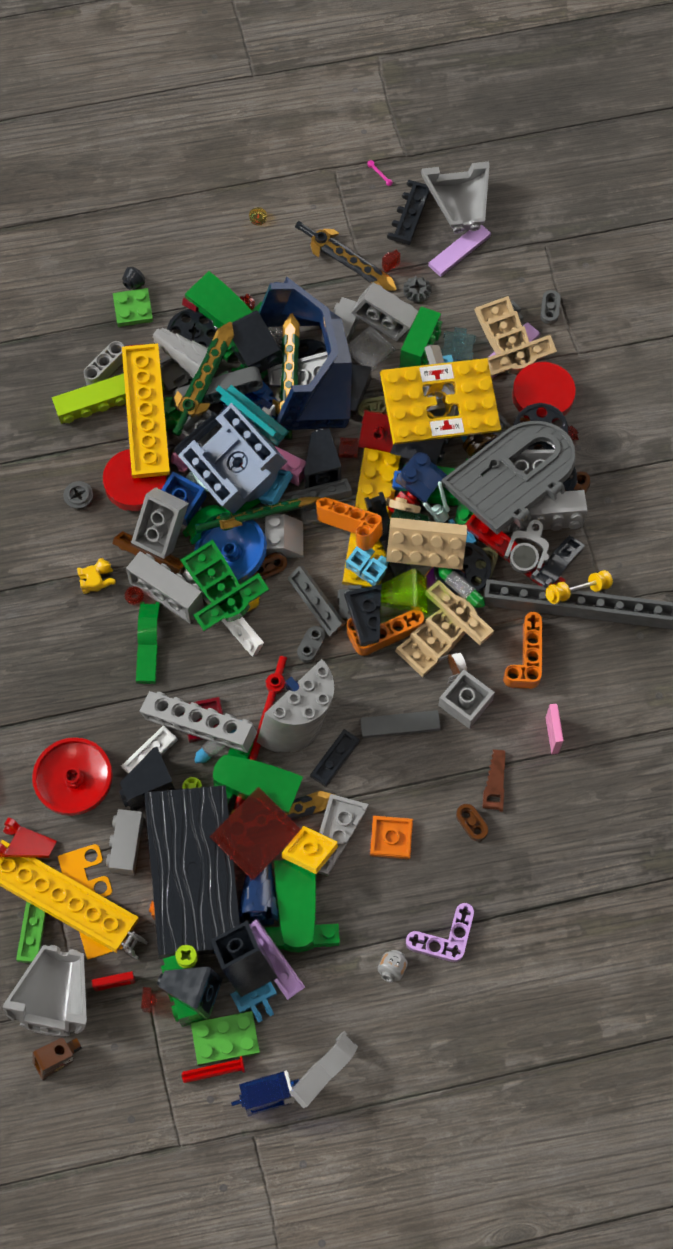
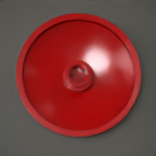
(72, 776)

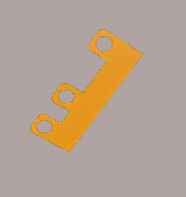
(73, 866)

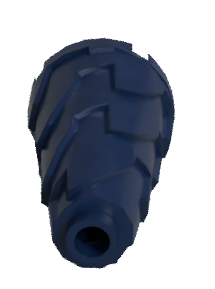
(259, 898)

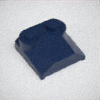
(420, 476)

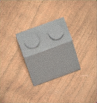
(284, 535)

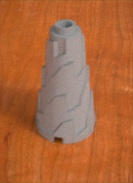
(183, 351)

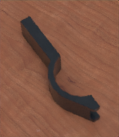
(378, 506)
(558, 562)

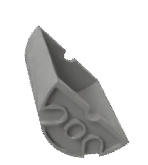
(298, 714)

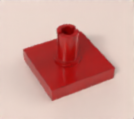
(376, 432)

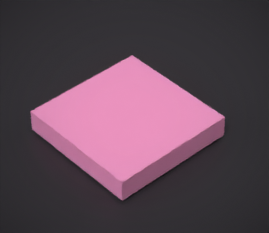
(554, 728)

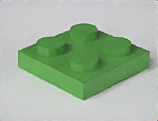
(132, 307)

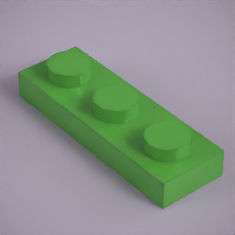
(31, 933)

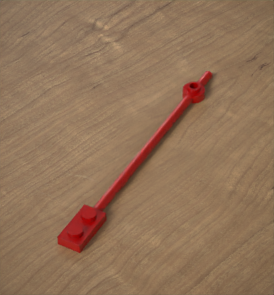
(273, 690)

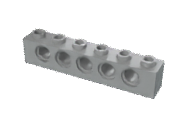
(240, 739)

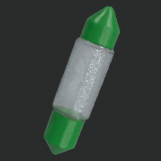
(461, 587)

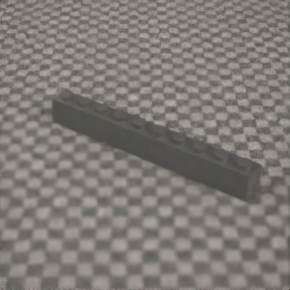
(580, 604)

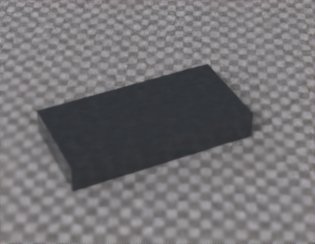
(188, 869)

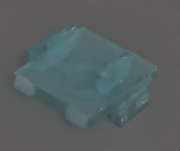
(458, 344)

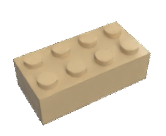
(426, 543)

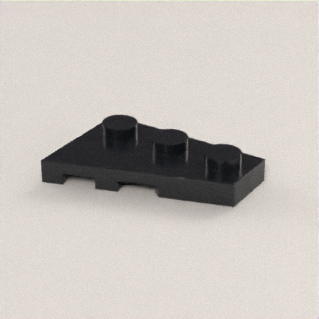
(365, 613)

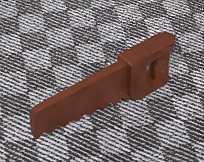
(495, 781)

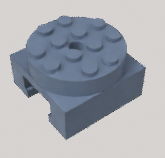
(220, 458)

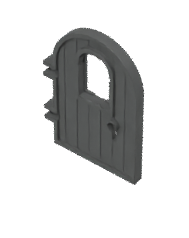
(505, 488)

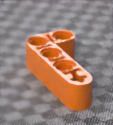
(361, 522)
(386, 629)
(529, 649)

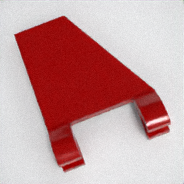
(26, 842)

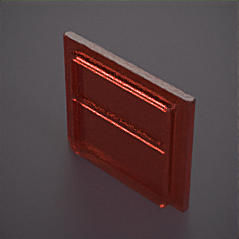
(255, 833)

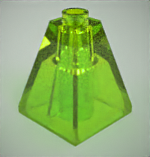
(406, 592)

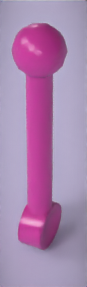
(371, 165)

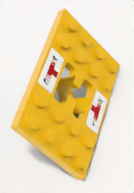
(409, 406)

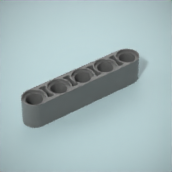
(245, 380)

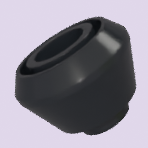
(133, 278)

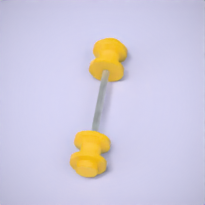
(561, 590)

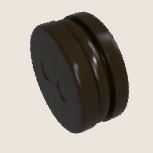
(476, 442)

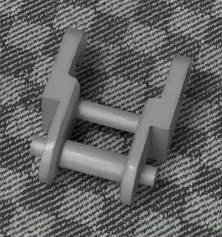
(129, 950)

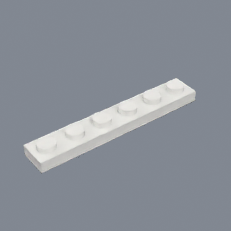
(239, 628)

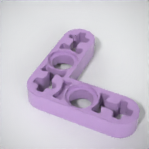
(452, 942)

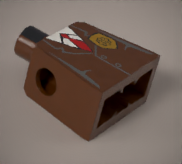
(46, 1058)

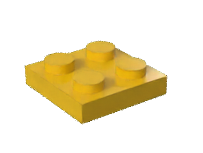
(309, 850)

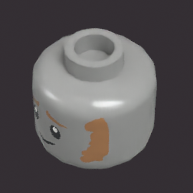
(392, 966)

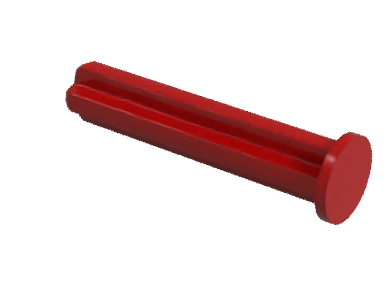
(213, 1070)

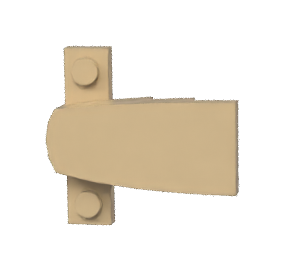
(509, 338)
(442, 630)

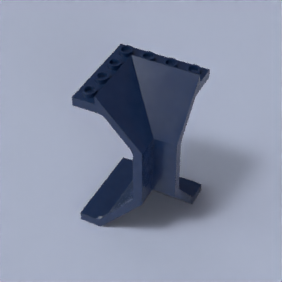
(327, 398)

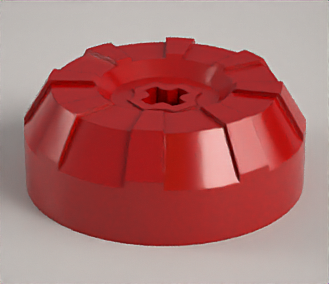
(544, 384)
(124, 490)

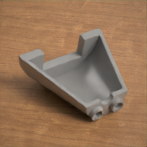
(460, 195)
(51, 993)

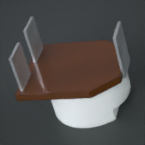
(456, 664)

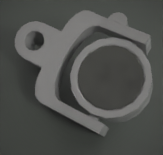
(524, 555)

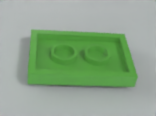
(225, 1038)

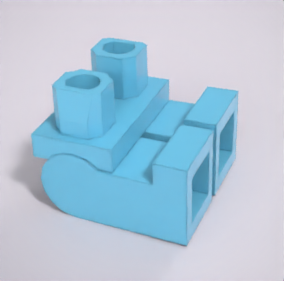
(366, 568)

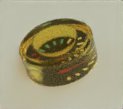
(257, 216)

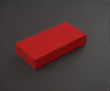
(113, 981)

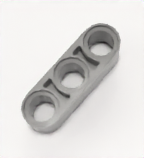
(108, 357)

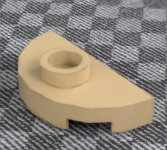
(401, 504)

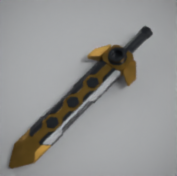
(324, 241)
(308, 805)

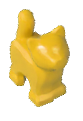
(93, 575)

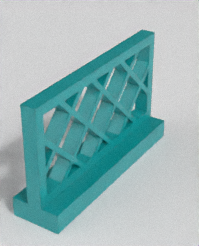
(264, 422)

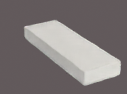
(162, 739)

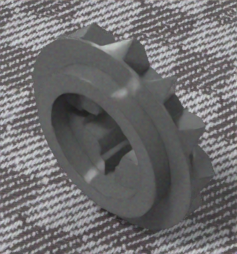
(411, 293)
(81, 488)

